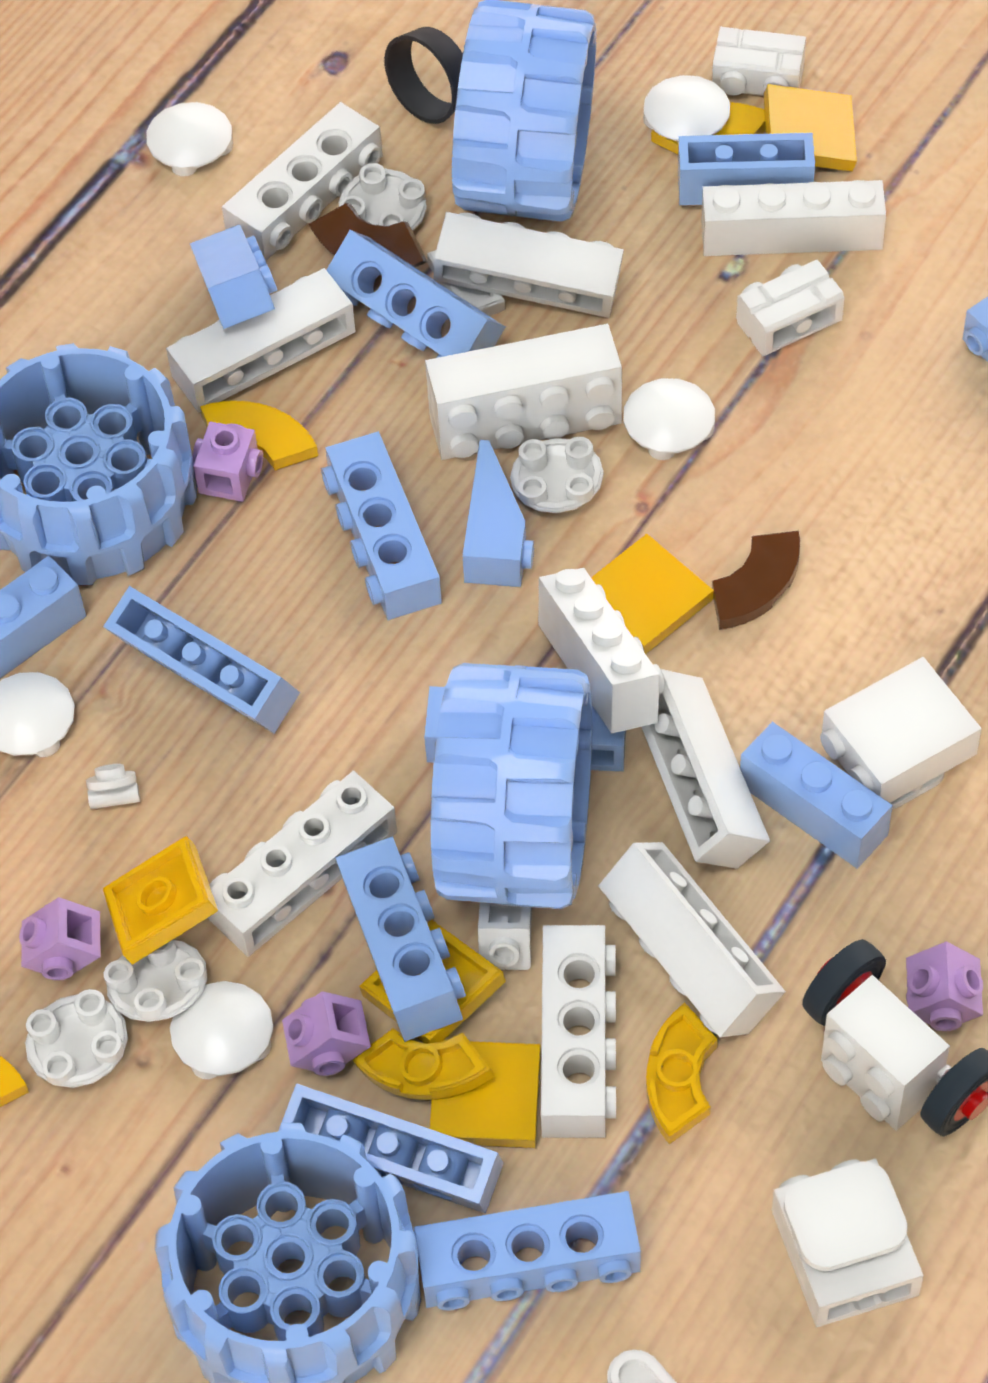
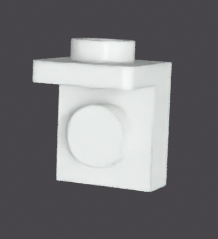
(505, 935)

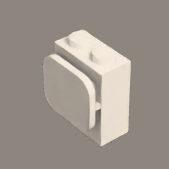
(901, 733)
(847, 1240)

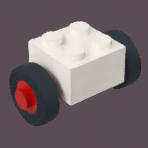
(888, 1050)

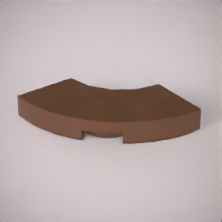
(397, 238)
(759, 581)

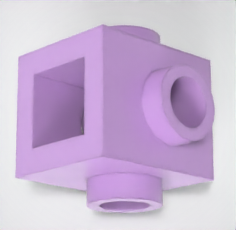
(226, 461)
(60, 939)
(944, 986)
(326, 1033)

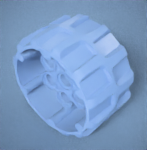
(523, 109)
(86, 479)
(511, 785)
(277, 1175)

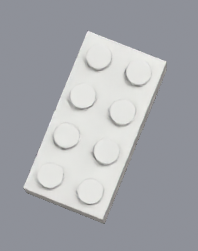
(525, 391)

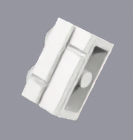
(752, 59)
(789, 307)

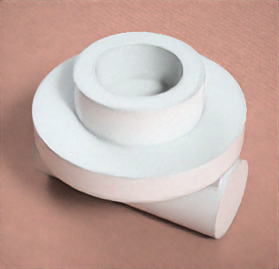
(112, 787)

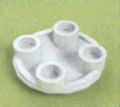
(686, 107)
(189, 136)
(385, 196)
(669, 417)
(556, 474)
(34, 714)
(157, 984)
(223, 1030)
(76, 1039)

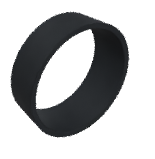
(405, 81)

